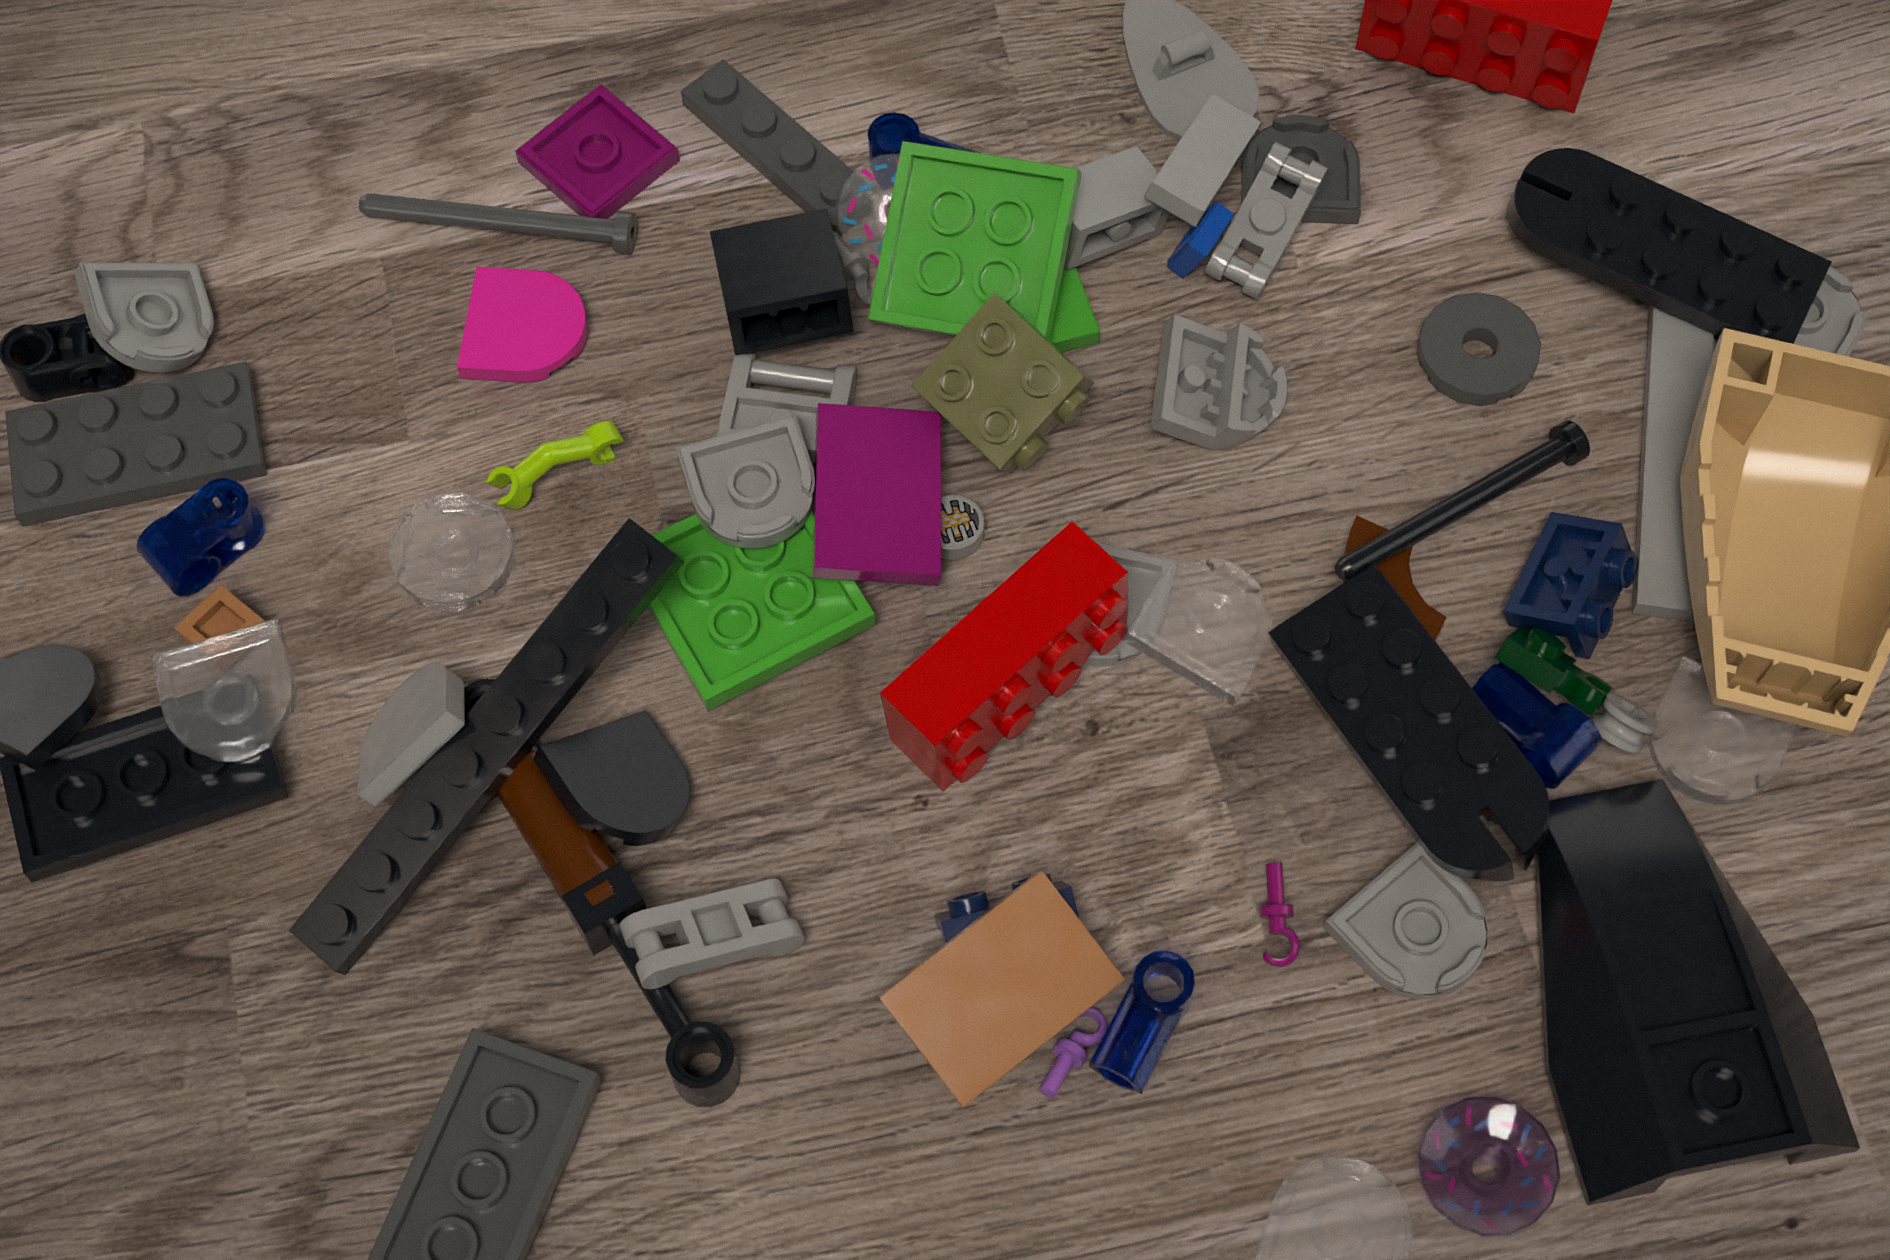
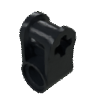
(64, 360)

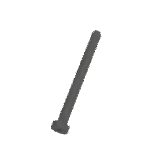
(619, 231)

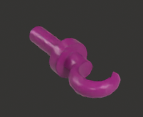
(1277, 913)

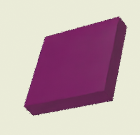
(597, 155)

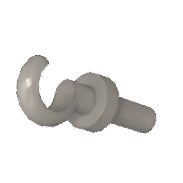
(854, 267)

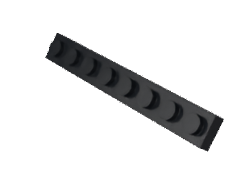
(487, 748)

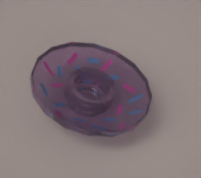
(1507, 1140)

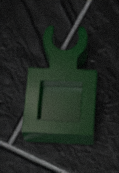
(1542, 660)

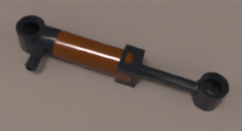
(598, 899)

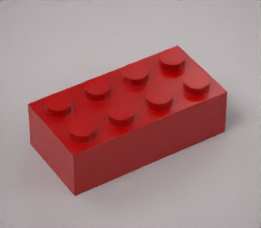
(1503, 45)
(1008, 657)

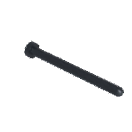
(1565, 444)

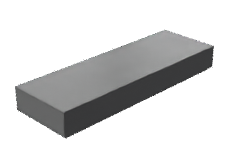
(1202, 160)

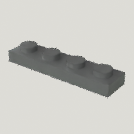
(768, 139)

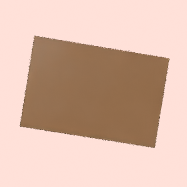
(1001, 988)

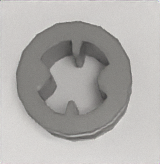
(1624, 723)

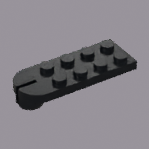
(1663, 246)
(1416, 727)

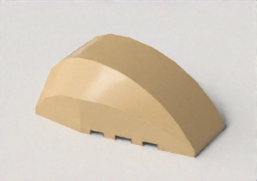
(1790, 530)

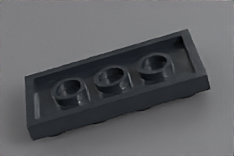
(126, 790)

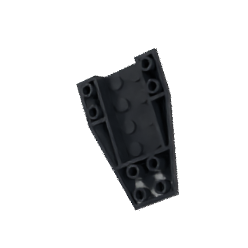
(1666, 1007)

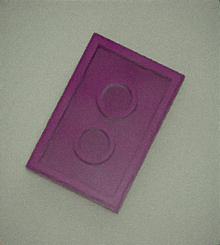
(877, 495)

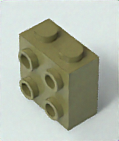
(1004, 386)

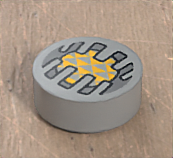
(960, 527)

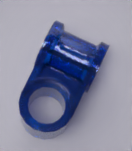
(199, 539)

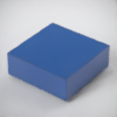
(1199, 240)

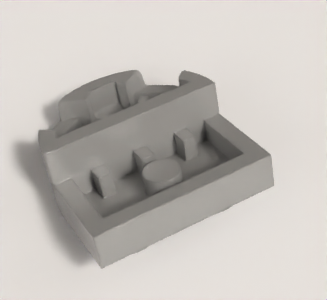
(1215, 385)

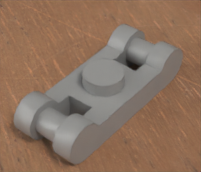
(1266, 221)
(711, 931)

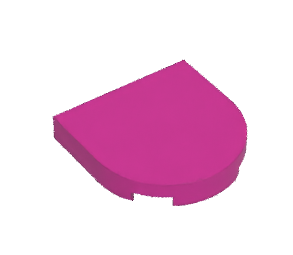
(520, 326)

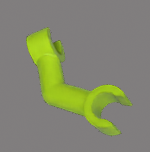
(591, 445)

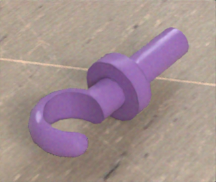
(1071, 1053)

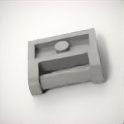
(750, 407)

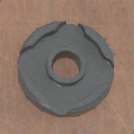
(1486, 320)

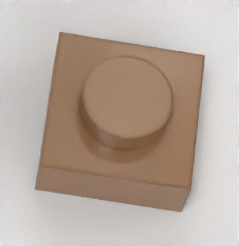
(215, 616)

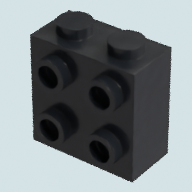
(782, 281)

